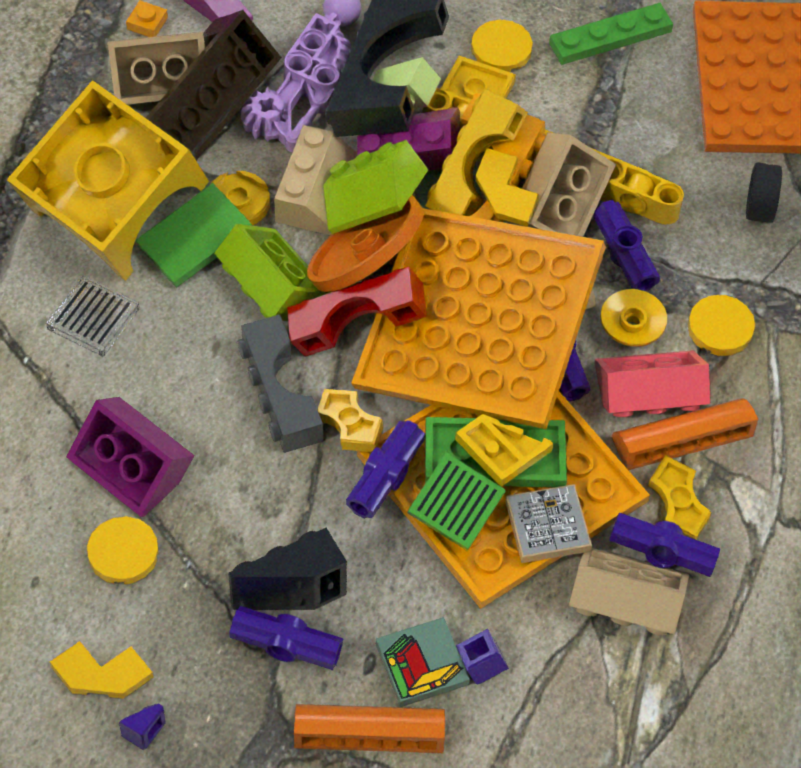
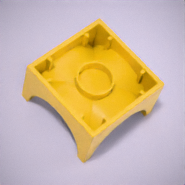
(104, 174)

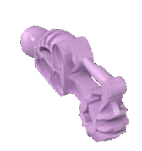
(310, 71)

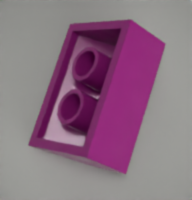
(430, 135)
(129, 455)

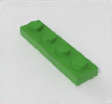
(610, 33)

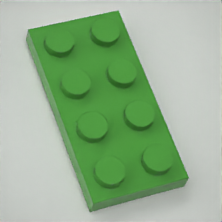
(546, 472)

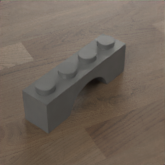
(293, 416)

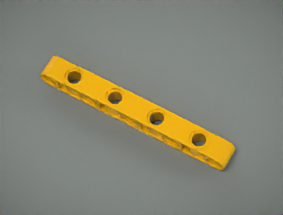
(629, 185)

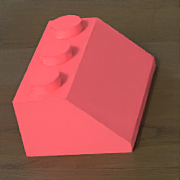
(653, 382)

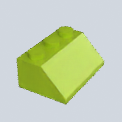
(371, 185)
(266, 269)

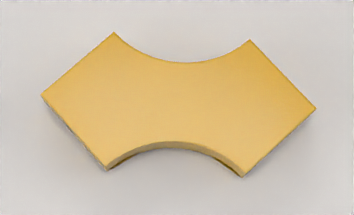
(357, 428)
(675, 486)

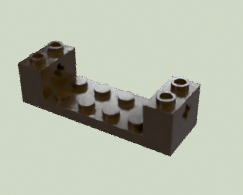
(216, 83)

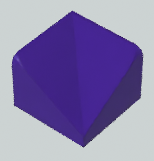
(482, 657)
(143, 725)

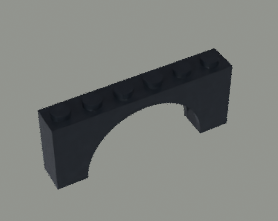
(362, 104)

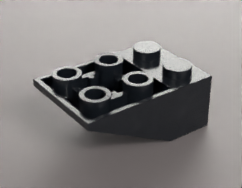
(292, 576)

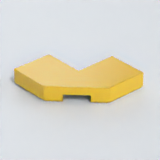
(505, 200)
(115, 678)

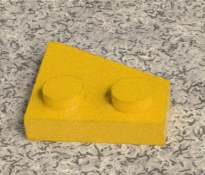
(501, 448)

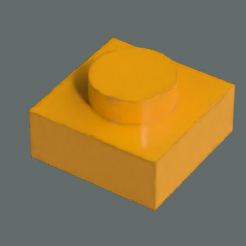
(146, 19)

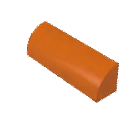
(685, 433)
(369, 728)

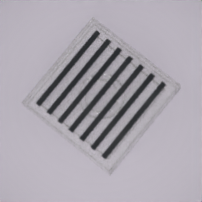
(92, 316)

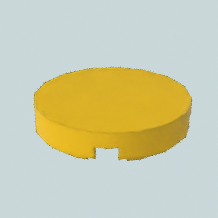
(502, 44)
(246, 193)
(721, 325)
(122, 550)

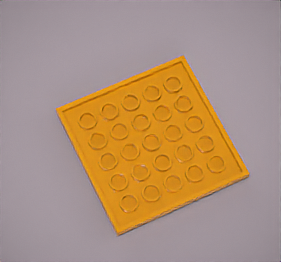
(496, 322)
(493, 560)

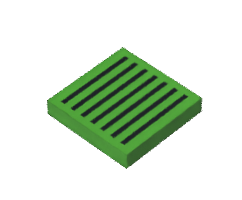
(456, 501)

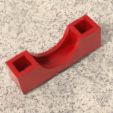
(319, 321)

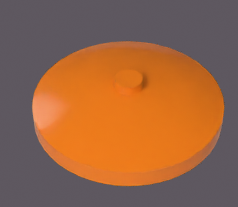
(363, 248)

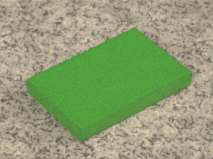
(191, 235)

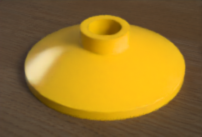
(635, 307)

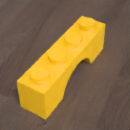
(491, 122)

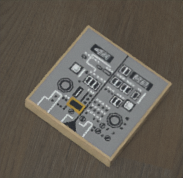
(548, 523)

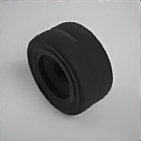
(764, 192)

